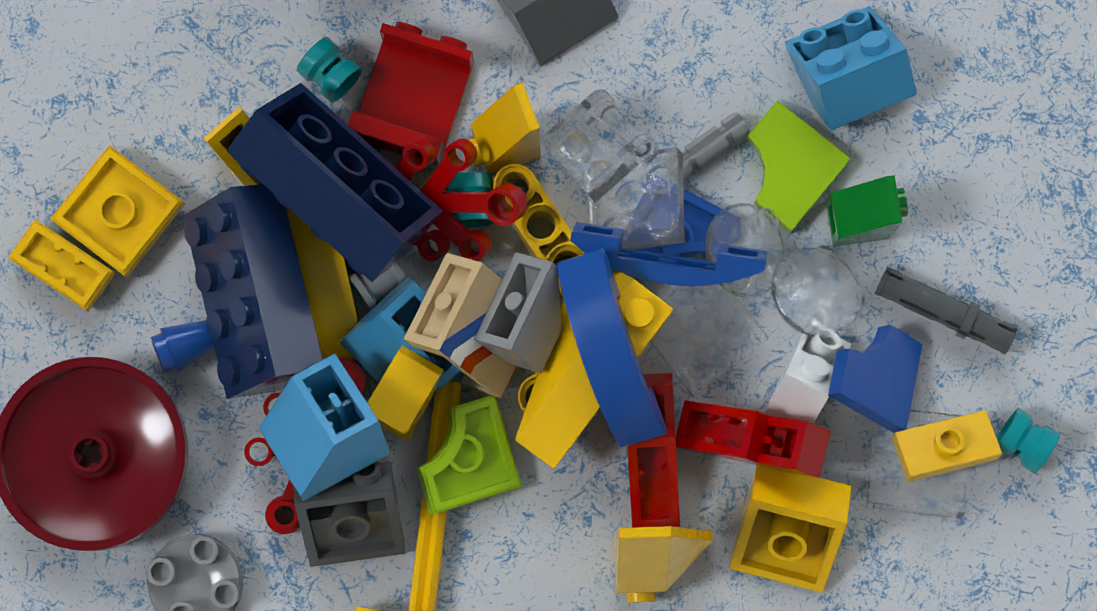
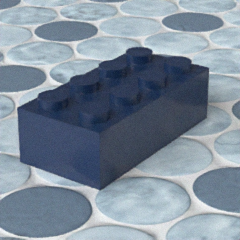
(334, 181)
(251, 290)

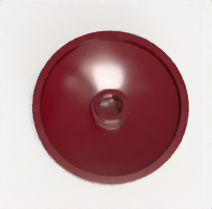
(91, 454)

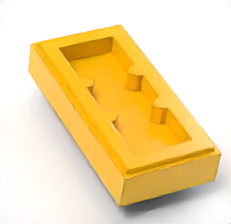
(61, 265)
(946, 446)

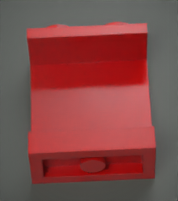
(413, 90)

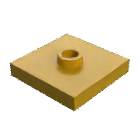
(118, 211)

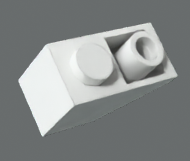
(806, 379)

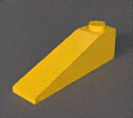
(562, 394)
(654, 558)

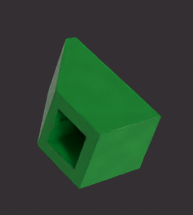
(866, 211)

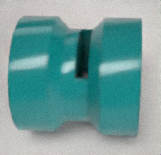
(329, 69)
(472, 183)
(1030, 442)

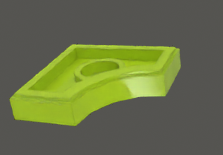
(795, 164)
(473, 459)

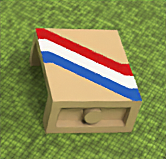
(452, 318)

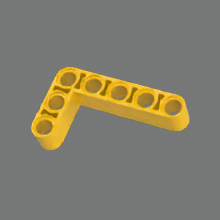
(549, 248)

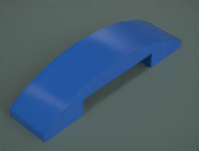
(731, 265)
(607, 349)

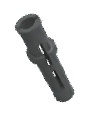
(953, 313)

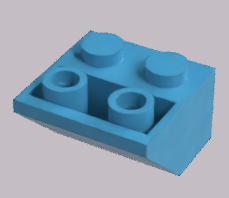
(852, 67)
(383, 330)
(322, 428)

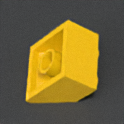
(791, 528)

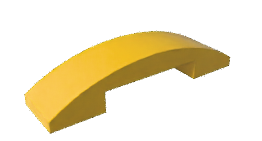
(326, 287)

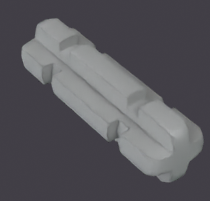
(713, 143)

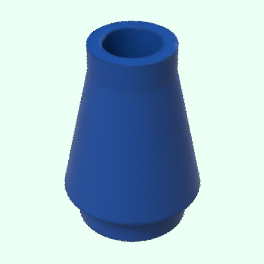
(181, 345)

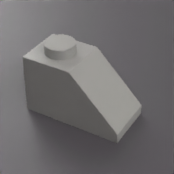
(524, 314)

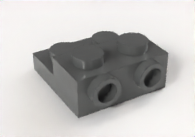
(352, 518)

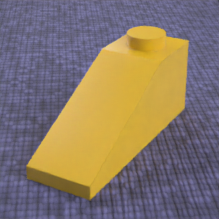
(507, 132)

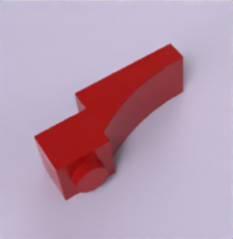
(753, 438)
(654, 466)

